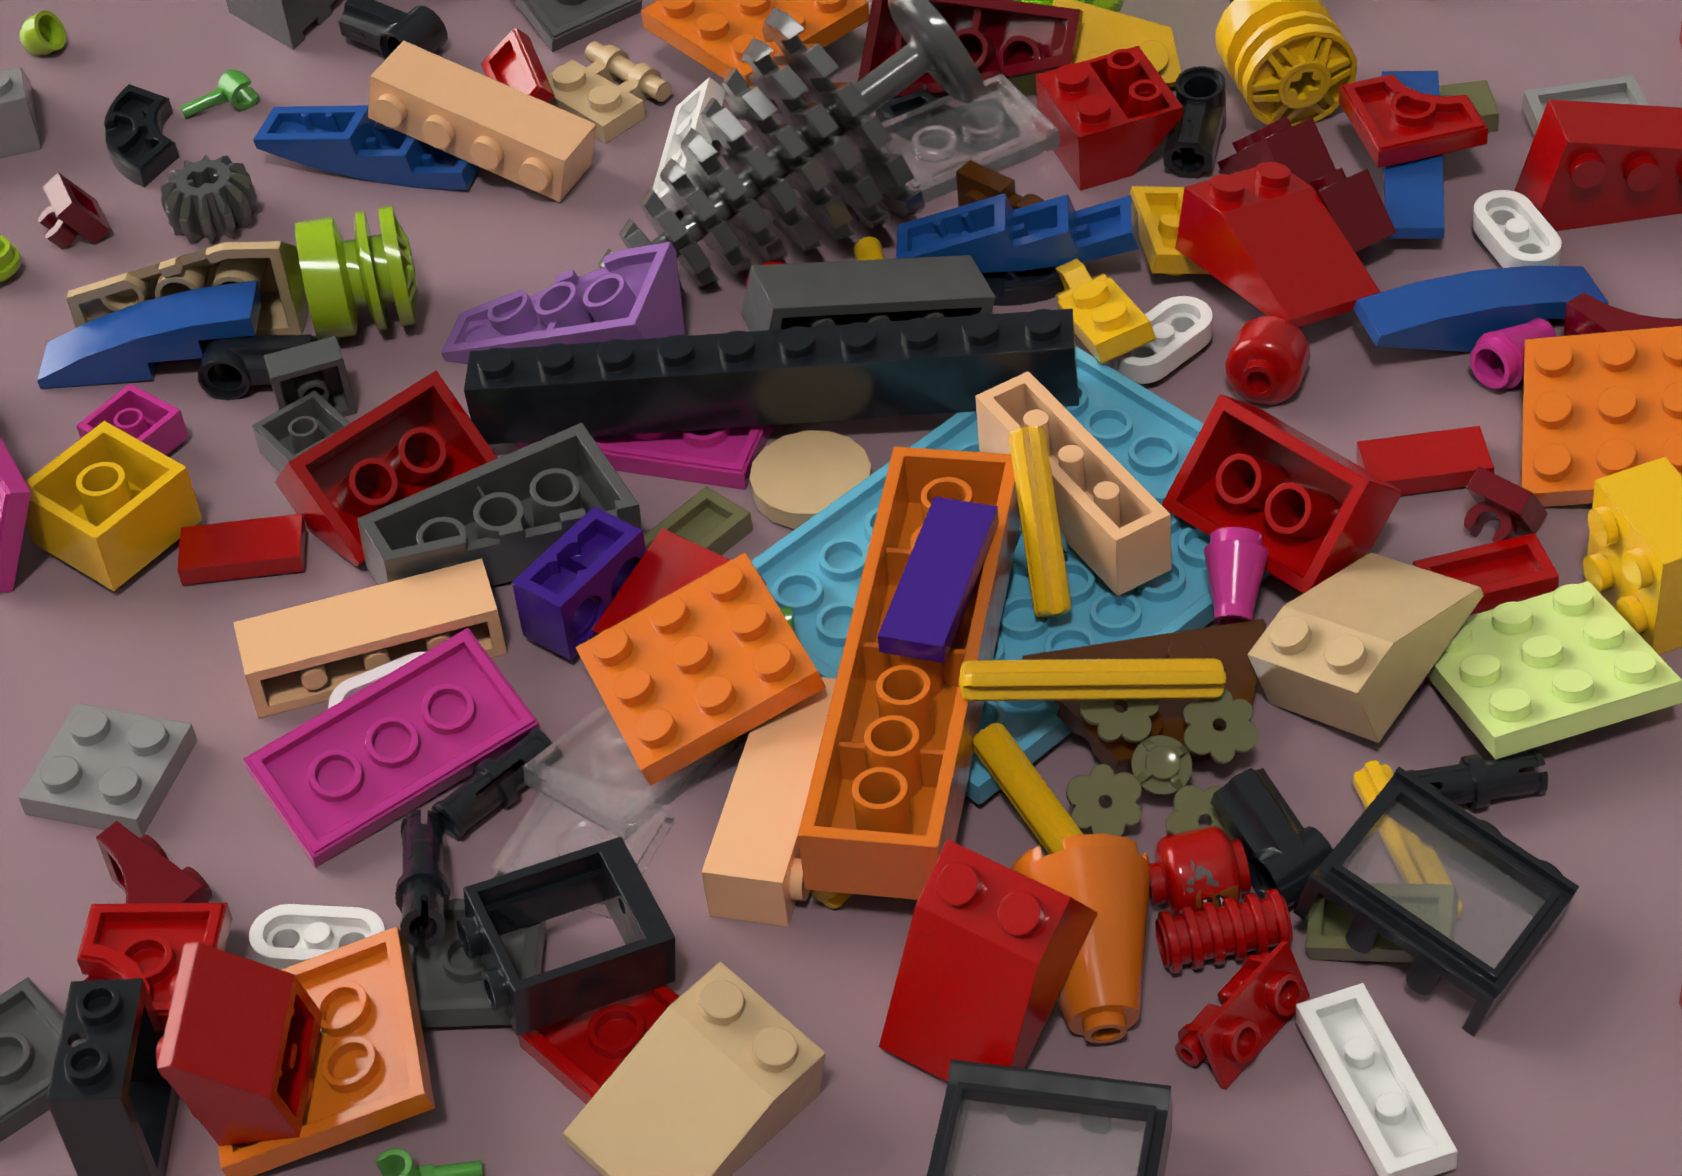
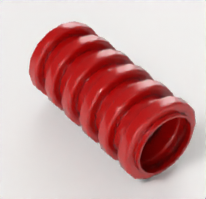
(1223, 930)

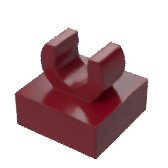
(71, 213)
(1503, 502)

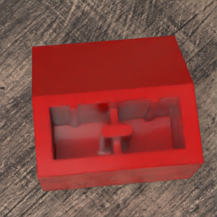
(1107, 114)
(239, 1045)

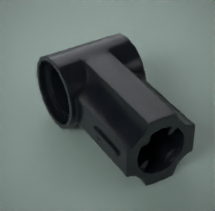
(387, 27)
(1195, 137)
(237, 363)
(1276, 844)

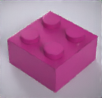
(141, 417)

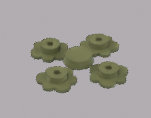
(1158, 763)

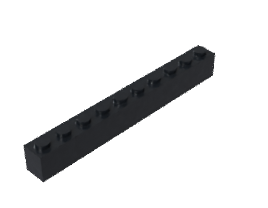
(766, 375)

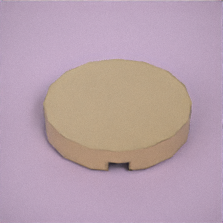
(805, 474)

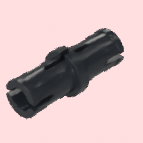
(1480, 780)
(463, 807)

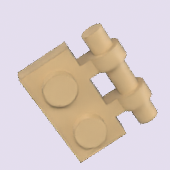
(594, 97)

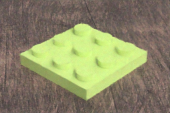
(1550, 670)

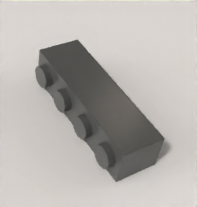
(864, 292)

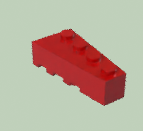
(1604, 163)

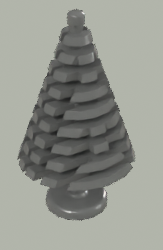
(811, 130)

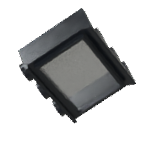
(1441, 892)
(1049, 1124)

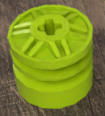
(356, 273)

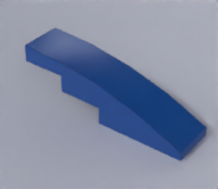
(358, 147)
(1416, 188)
(1024, 237)
(1461, 307)
(133, 339)

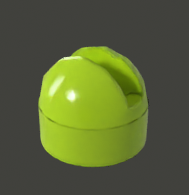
(42, 33)

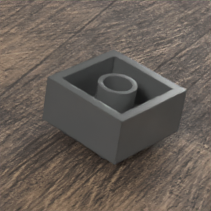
(311, 368)
(296, 429)

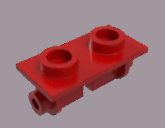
(1251, 1014)

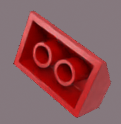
(381, 459)
(1294, 491)

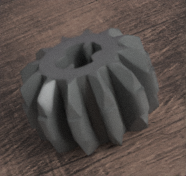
(209, 199)

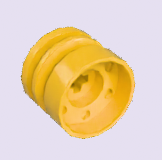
(1285, 57)

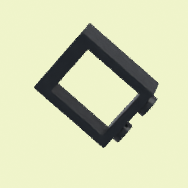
(554, 889)
(108, 1091)

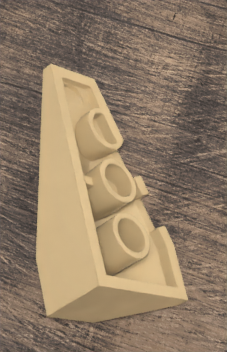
(269, 262)

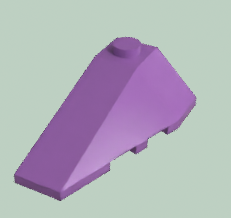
(625, 300)

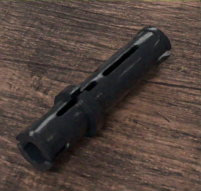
(423, 888)

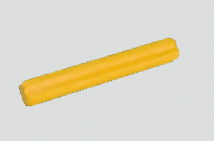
(1091, 679)

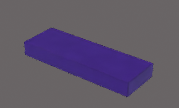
(938, 580)

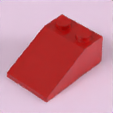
(1272, 244)
(981, 964)

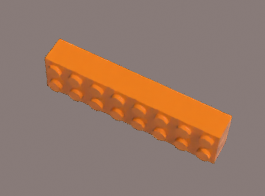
(897, 725)

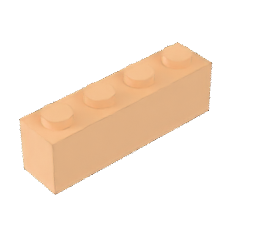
(481, 121)
(1098, 502)
(311, 648)
(755, 851)

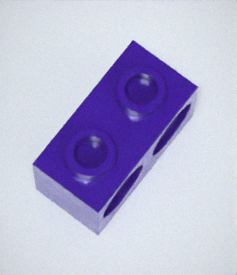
(576, 581)

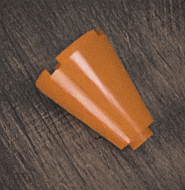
(1106, 978)

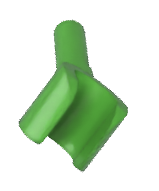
(231, 88)
(400, 1163)

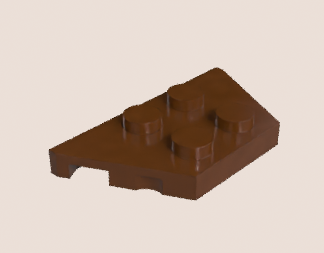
(1224, 642)

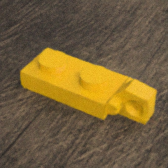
(1102, 313)

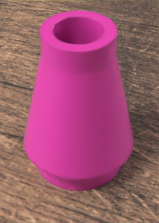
(1499, 354)
(1235, 571)

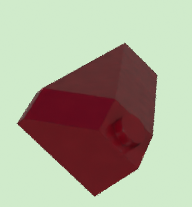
(998, 35)

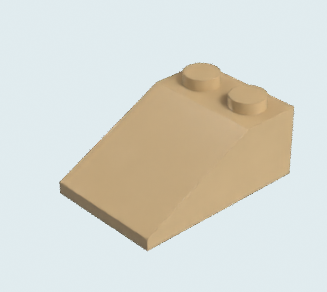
(1361, 643)
(700, 1086)

